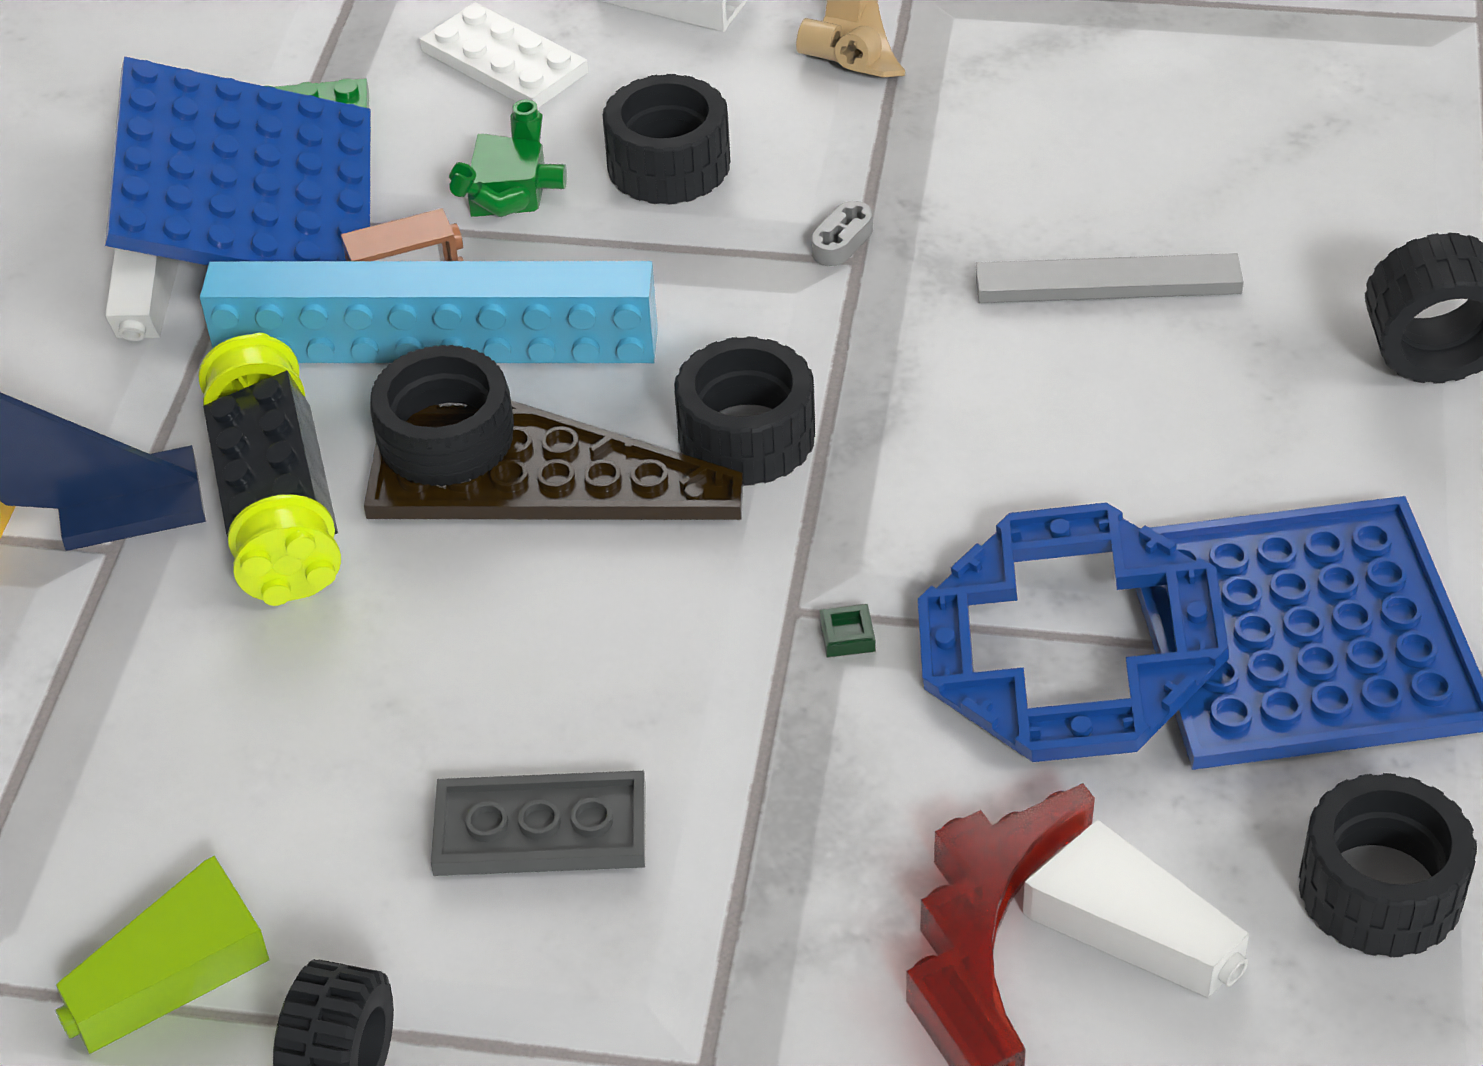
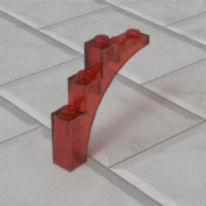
(985, 869)

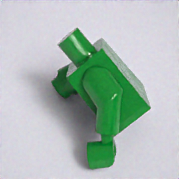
(508, 171)

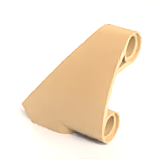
(852, 37)

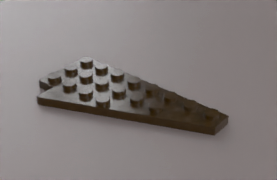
(561, 473)

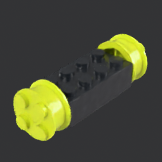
(268, 470)

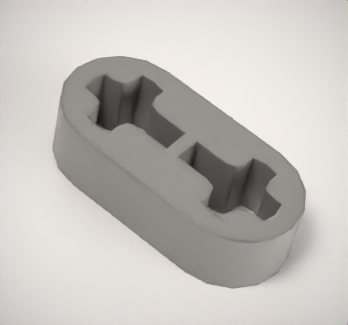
(849, 237)

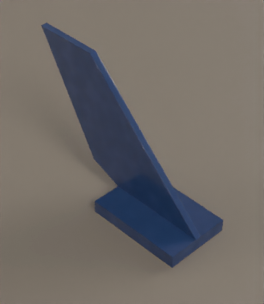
(94, 481)

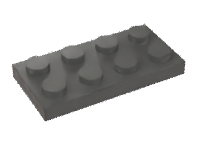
(539, 823)

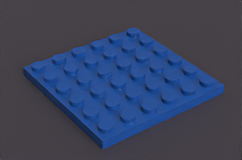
(234, 169)
(1329, 636)

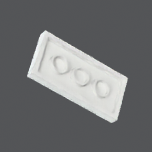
(504, 55)

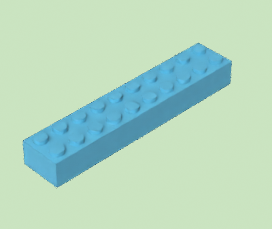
(402, 306)

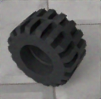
(335, 1017)

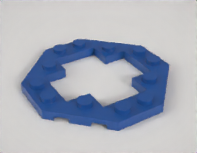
(1156, 681)

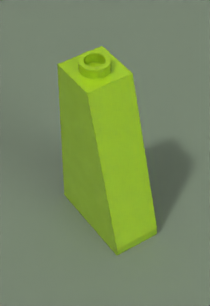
(162, 959)

